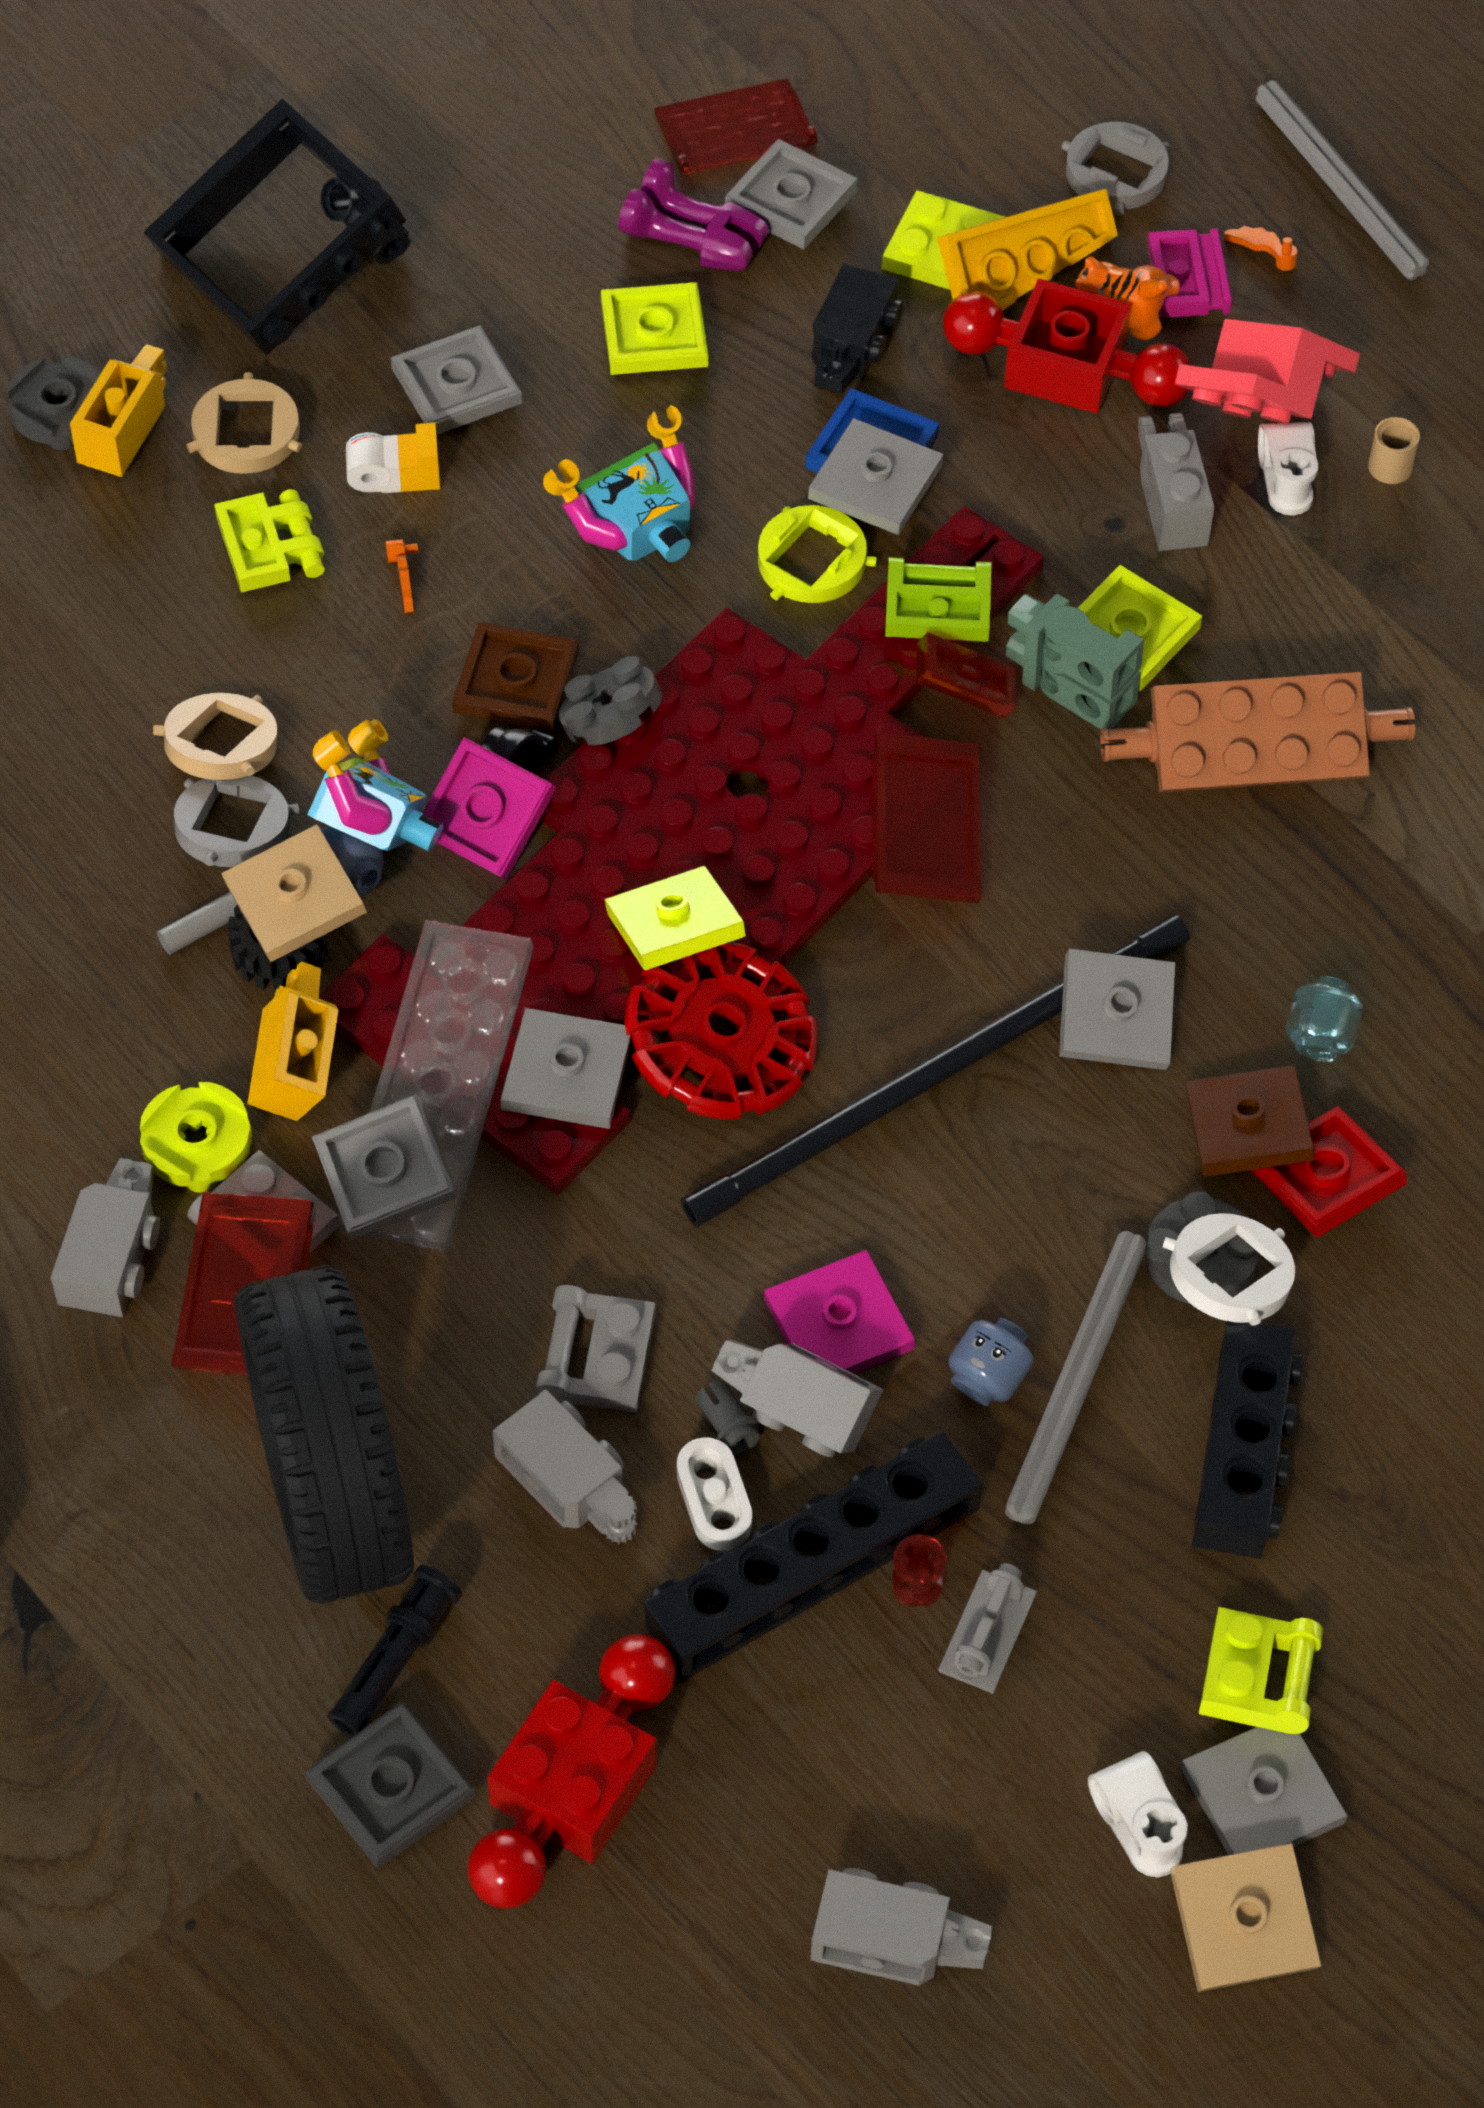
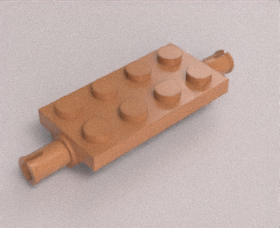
(1258, 732)

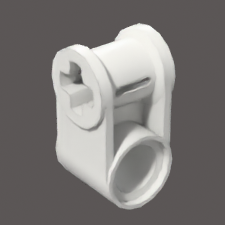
(1288, 465)
(1138, 1805)

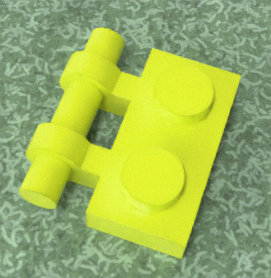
(253, 540)

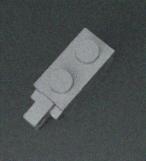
(107, 1242)
(802, 1392)
(893, 1929)

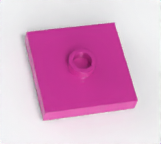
(487, 807)
(841, 1314)

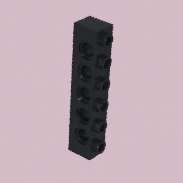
(751, 1610)

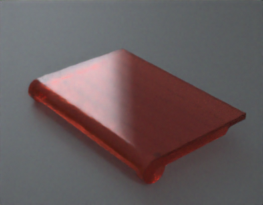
(734, 125)

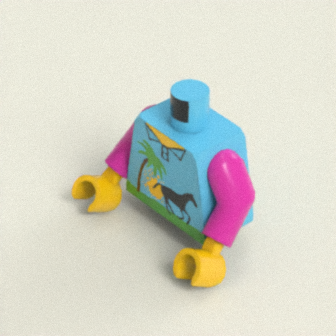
(636, 501)
(365, 797)

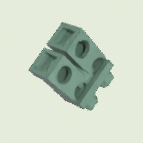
(1075, 659)

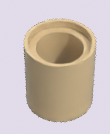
(1393, 450)

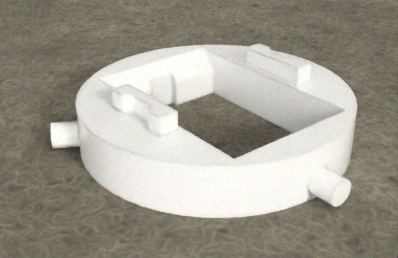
(1204, 1237)

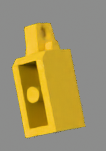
(120, 412)
(294, 1047)

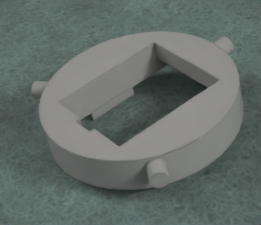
(1126, 139)
(221, 851)

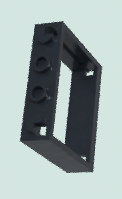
(232, 180)

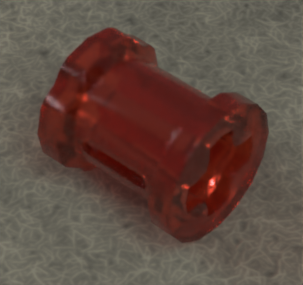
(923, 1585)

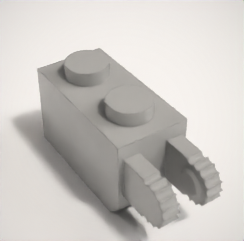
(1175, 485)
(566, 1467)

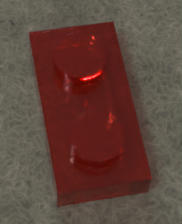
(966, 675)

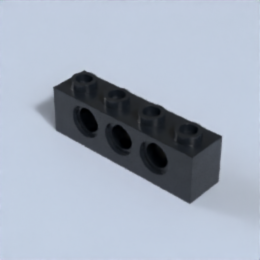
(1224, 1517)

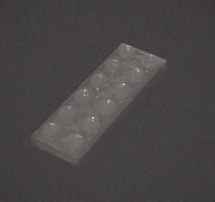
(451, 1053)

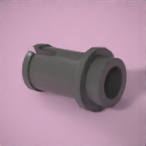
(728, 1418)

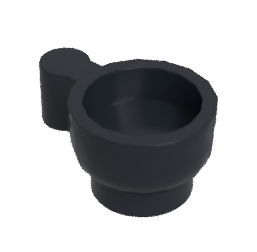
(522, 747)

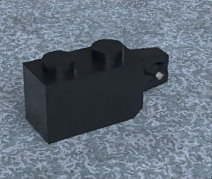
(853, 326)

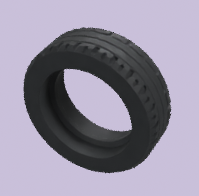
(324, 1434)

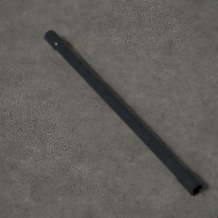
(731, 1188)

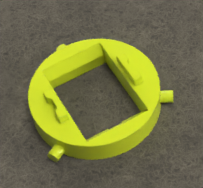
(841, 574)

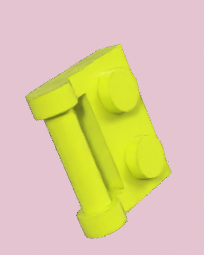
(1240, 1669)

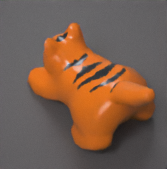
(1142, 287)

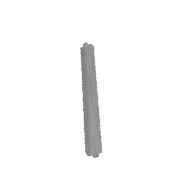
(1342, 180)
(1075, 1378)

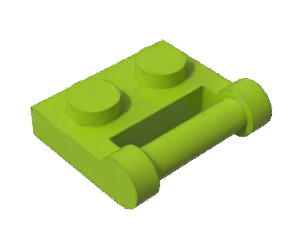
(935, 609)

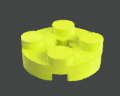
(198, 1163)

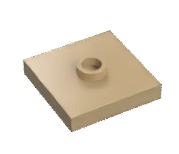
(293, 893)
(1245, 1917)

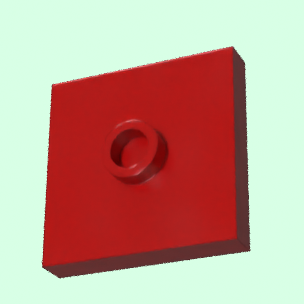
(1341, 1181)

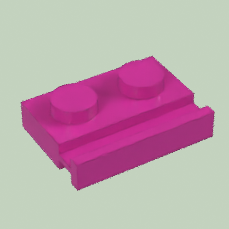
(1198, 267)

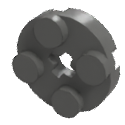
(37, 383)
(609, 702)
(1234, 1260)

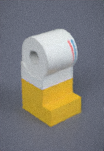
(394, 461)

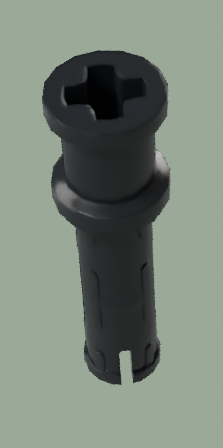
(407, 1628)

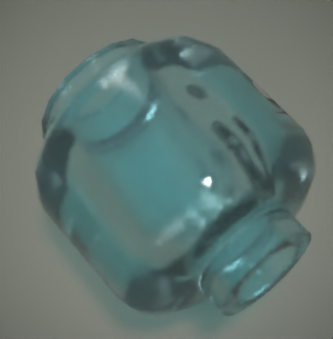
(1324, 1019)

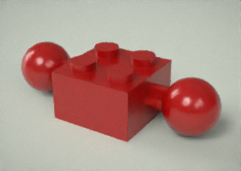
(1066, 346)
(572, 1772)

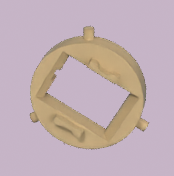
(256, 458)
(188, 721)

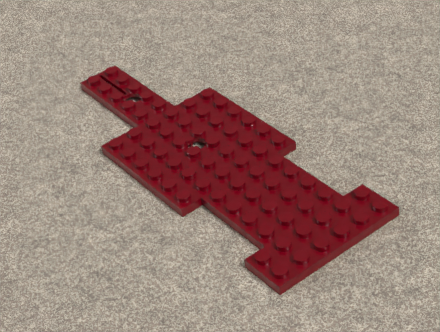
(664, 808)

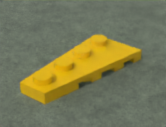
(1015, 251)

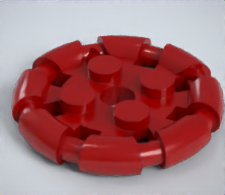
(719, 1057)

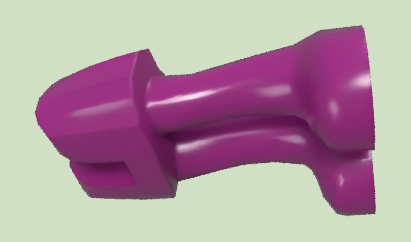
(728, 231)

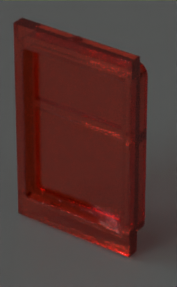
(926, 818)
(234, 1245)

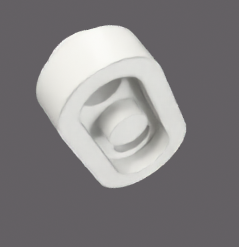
(715, 1497)

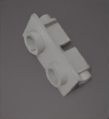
(988, 1628)

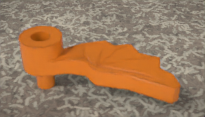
(1261, 240)
(397, 552)

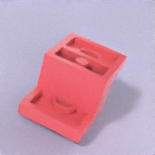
(1266, 370)

